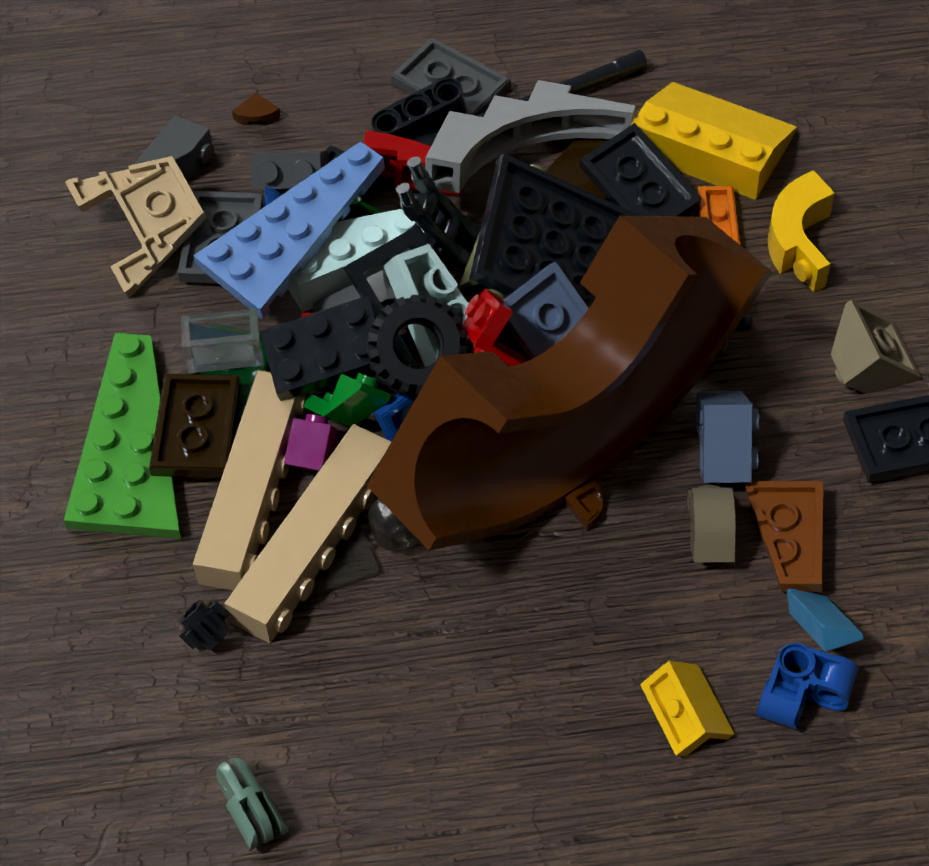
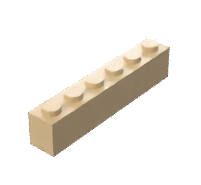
(247, 486)
(307, 537)

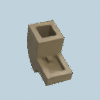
(712, 523)

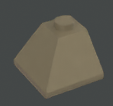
(870, 351)

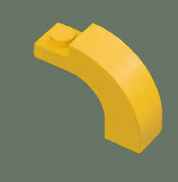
(796, 209)

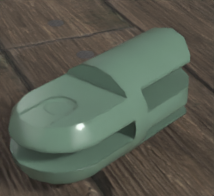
(249, 804)

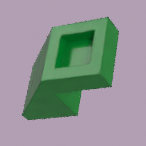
(350, 401)

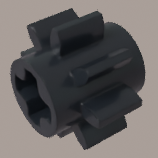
(204, 624)

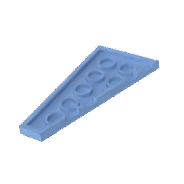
(285, 235)

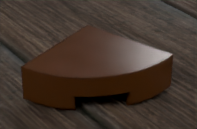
(256, 109)
(586, 503)

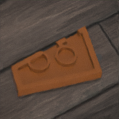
(791, 529)

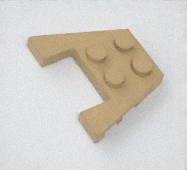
(157, 207)

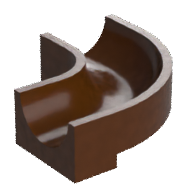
(510, 442)

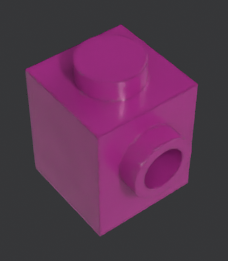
(310, 443)

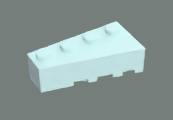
(347, 243)
(424, 274)

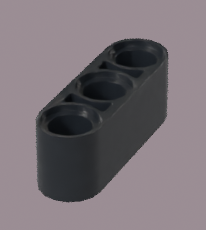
(422, 110)

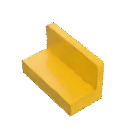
(685, 706)

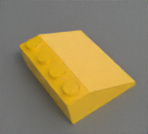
(714, 138)

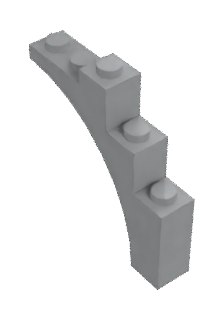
(550, 114)

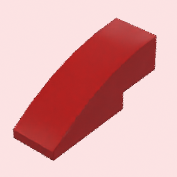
(396, 153)

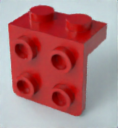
(484, 323)

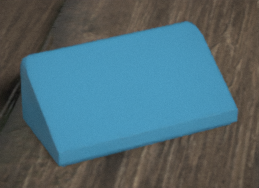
(822, 620)

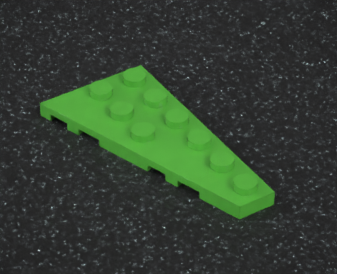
(113, 476)

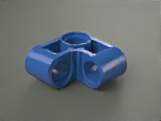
(824, 680)

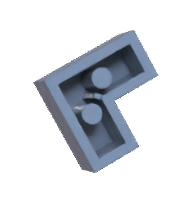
(725, 433)

